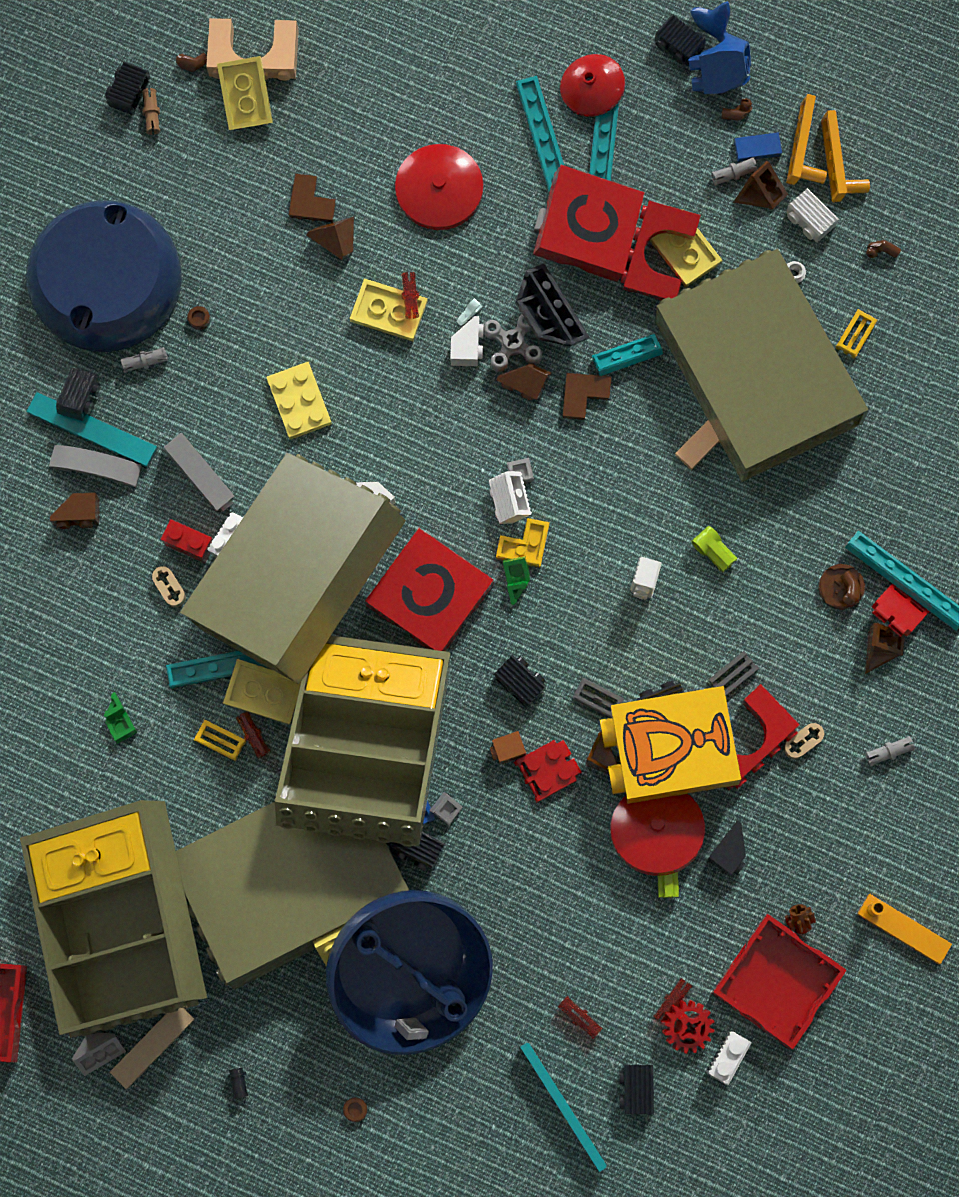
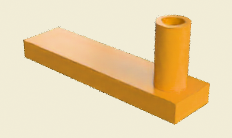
(796, 167)
(838, 185)
(904, 929)

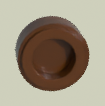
(198, 318)
(355, 1109)

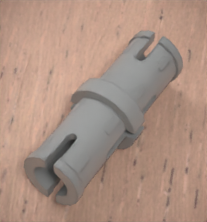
(734, 171)
(144, 359)
(890, 751)

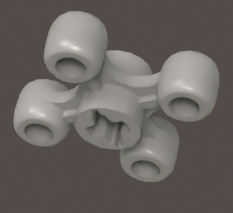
(514, 349)

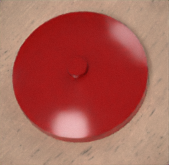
(439, 187)
(658, 834)

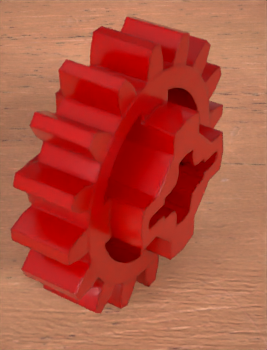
(679, 1031)

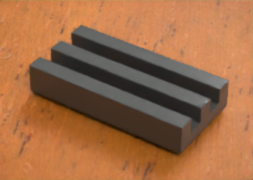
(748, 661)
(576, 697)

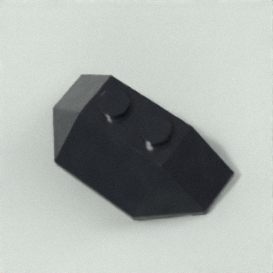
(548, 309)

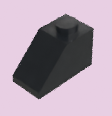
(730, 851)

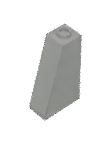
(198, 472)

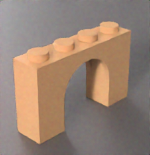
(277, 63)

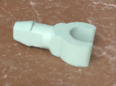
(472, 308)

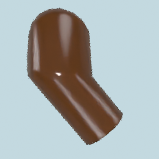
(189, 63)
(739, 112)
(882, 246)
(853, 588)

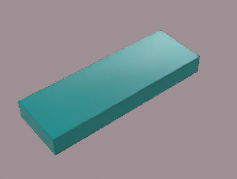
(627, 354)

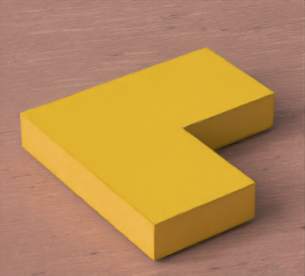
(531, 546)

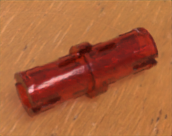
(410, 295)
(252, 734)
(673, 998)
(568, 1005)

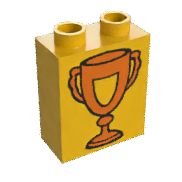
(672, 745)

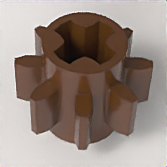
(800, 919)

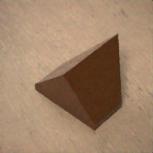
(762, 189)
(335, 237)
(882, 646)
(600, 757)

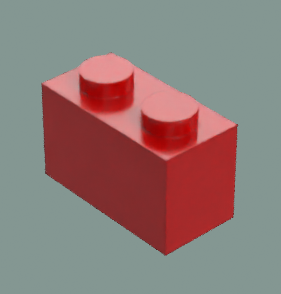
(187, 541)

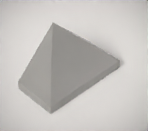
(96, 1051)

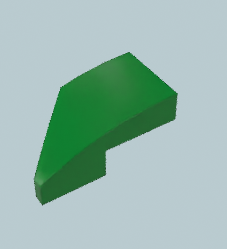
(517, 577)
(119, 720)

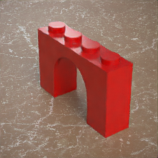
(656, 220)
(776, 724)

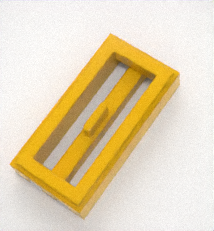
(847, 349)
(237, 749)

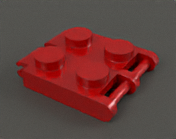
(899, 611)
(549, 769)

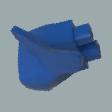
(726, 63)

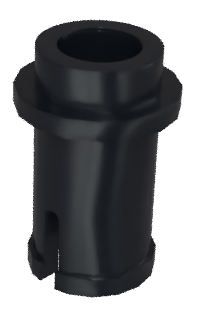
(238, 1082)

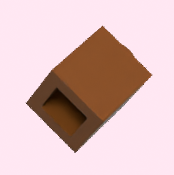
(507, 748)

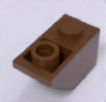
(527, 379)
(79, 510)

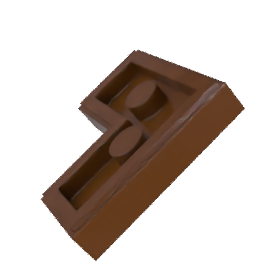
(305, 204)
(579, 389)

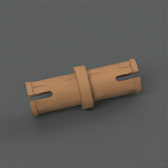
(151, 111)

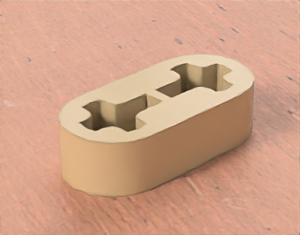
(164, 590)
(807, 745)

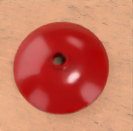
(592, 96)

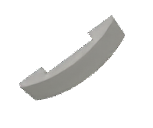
(95, 464)

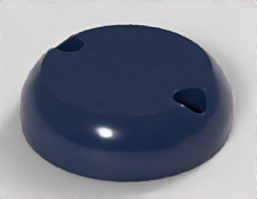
(103, 274)
(404, 961)

